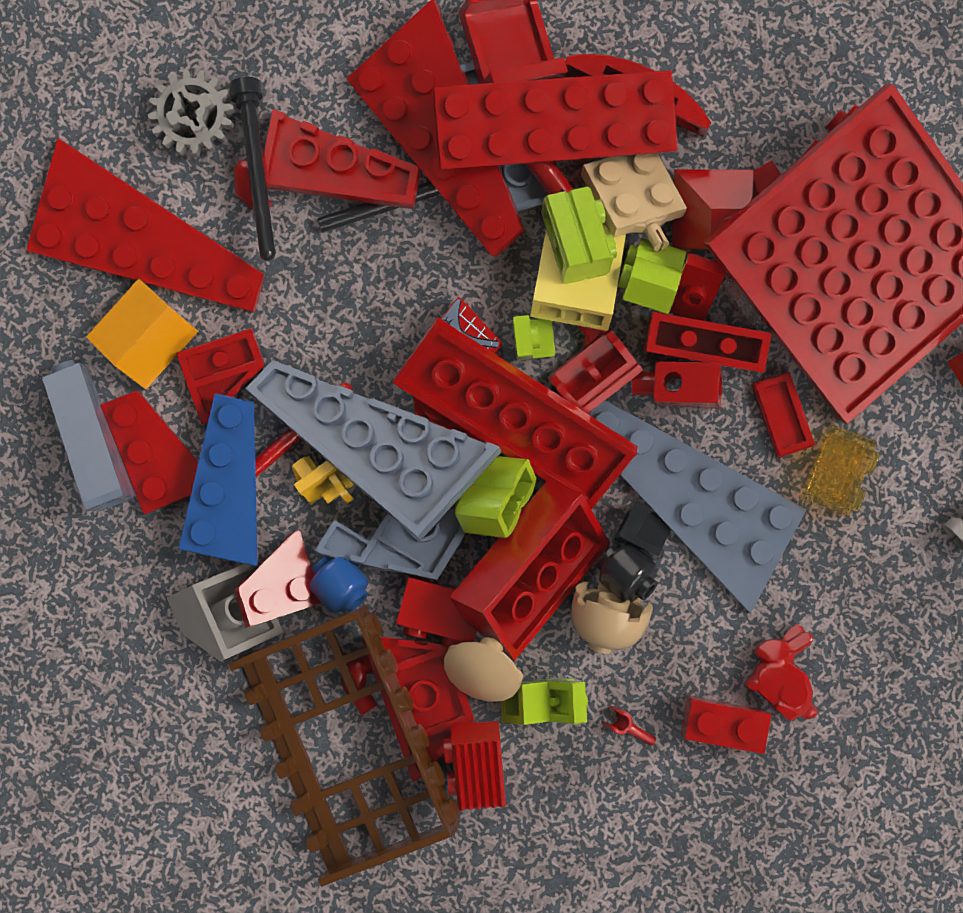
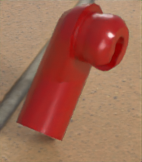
(242, 183)
(359, 669)

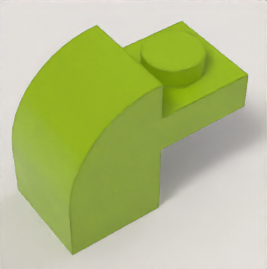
(546, 701)

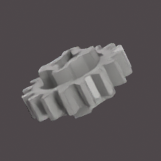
(177, 118)

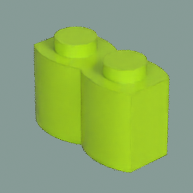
(652, 276)
(496, 498)

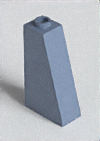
(87, 437)

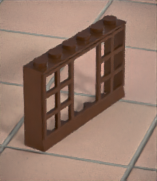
(297, 765)

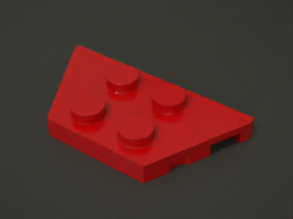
(434, 697)

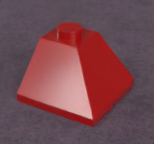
(710, 201)

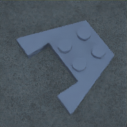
(395, 547)

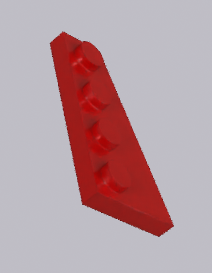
(317, 163)

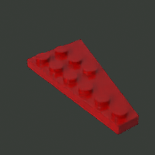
(399, 91)
(115, 229)

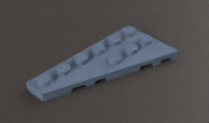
(385, 451)
(714, 510)

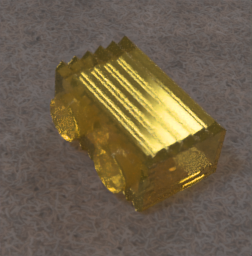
(839, 471)

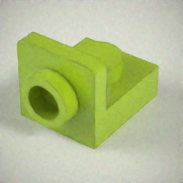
(533, 338)

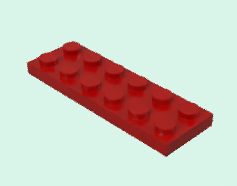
(554, 119)
(514, 412)

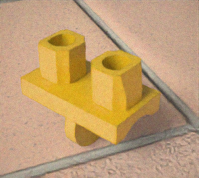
(320, 481)

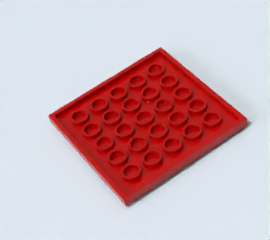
(855, 253)

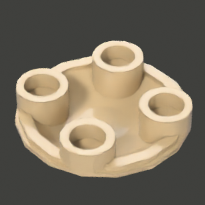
(482, 670)

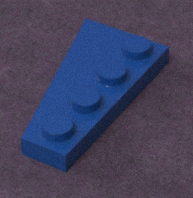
(223, 496)

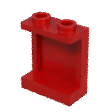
(509, 41)

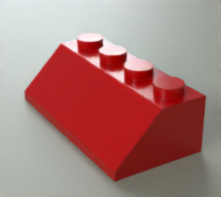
(532, 569)

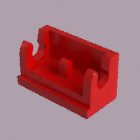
(595, 372)

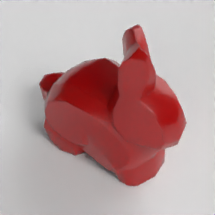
(780, 678)

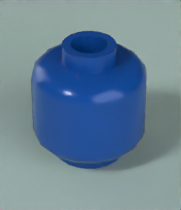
(339, 584)

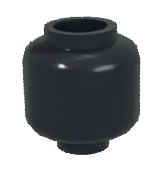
(628, 573)

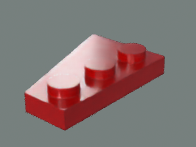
(152, 453)

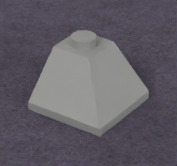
(212, 616)

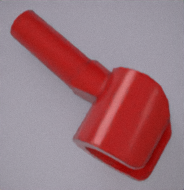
(625, 725)

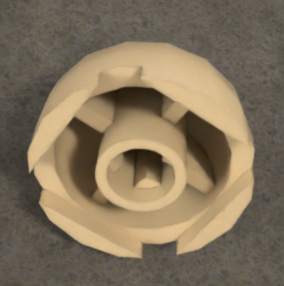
(606, 620)

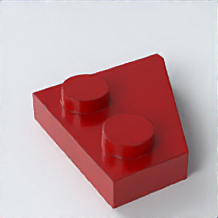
(220, 368)

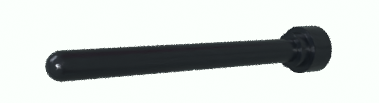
(246, 94)

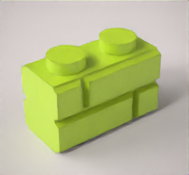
(578, 234)

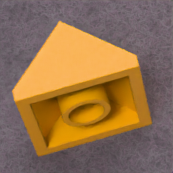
(141, 334)

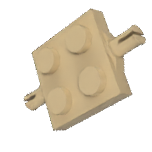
(635, 195)

